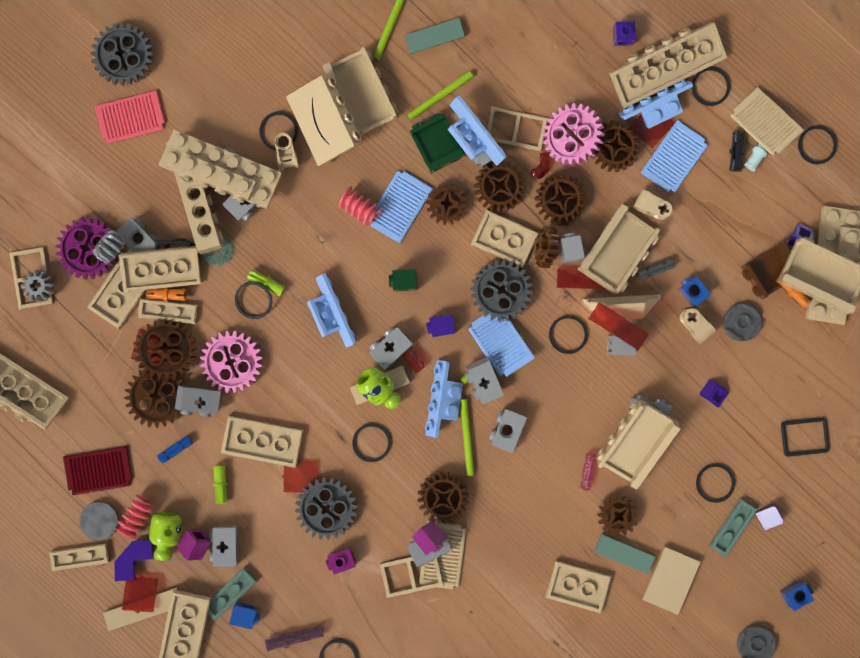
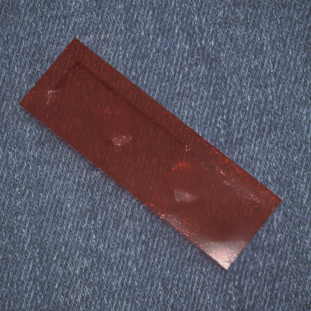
(575, 280)
(618, 326)

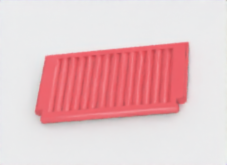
(130, 117)

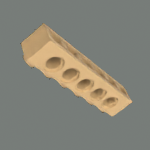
(203, 243)

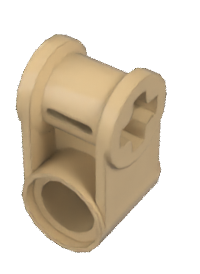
(286, 153)
(649, 204)
(698, 327)

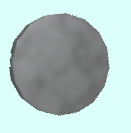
(742, 322)
(99, 520)
(756, 642)

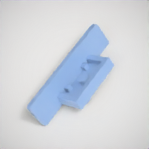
(660, 106)
(472, 134)
(328, 313)
(444, 399)

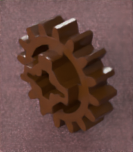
(455, 204)
(546, 247)
(623, 510)

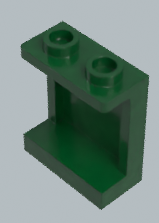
(436, 143)

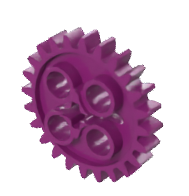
(70, 243)

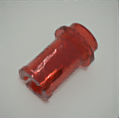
(413, 361)

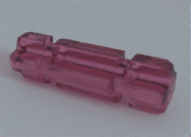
(588, 471)

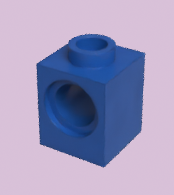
(702, 294)
(789, 595)
(244, 615)

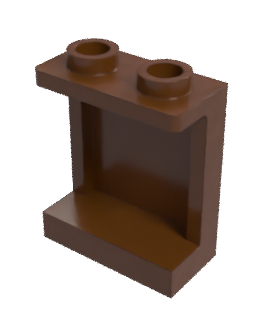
(766, 269)

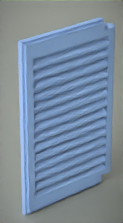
(674, 157)
(400, 205)
(501, 344)

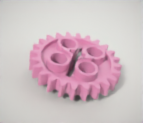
(585, 121)
(247, 354)

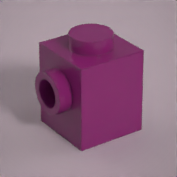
(430, 538)
(194, 545)
(341, 560)

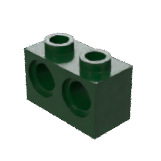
(403, 280)

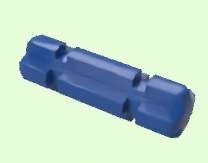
(175, 449)

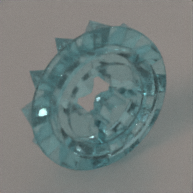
(226, 253)

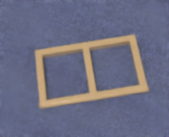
(519, 115)
(17, 280)
(414, 588)

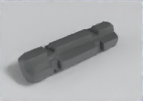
(656, 269)

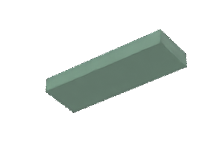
(434, 36)
(733, 527)
(624, 554)
(230, 593)

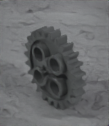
(137, 49)
(511, 277)
(314, 521)

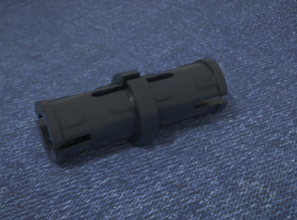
(736, 151)

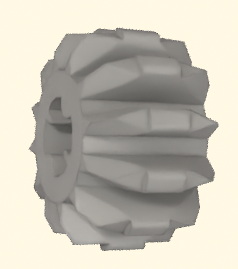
(109, 246)
(34, 279)

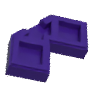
(125, 563)

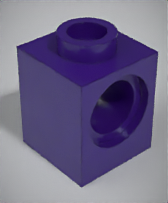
(624, 33)
(441, 326)

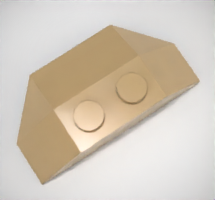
(628, 307)

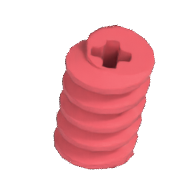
(358, 208)
(135, 518)

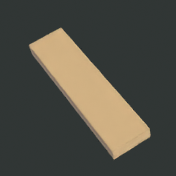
(118, 618)

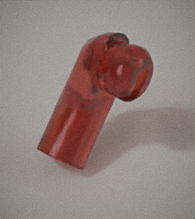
(542, 169)

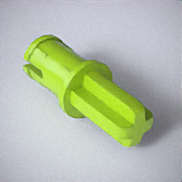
(272, 285)
(220, 484)

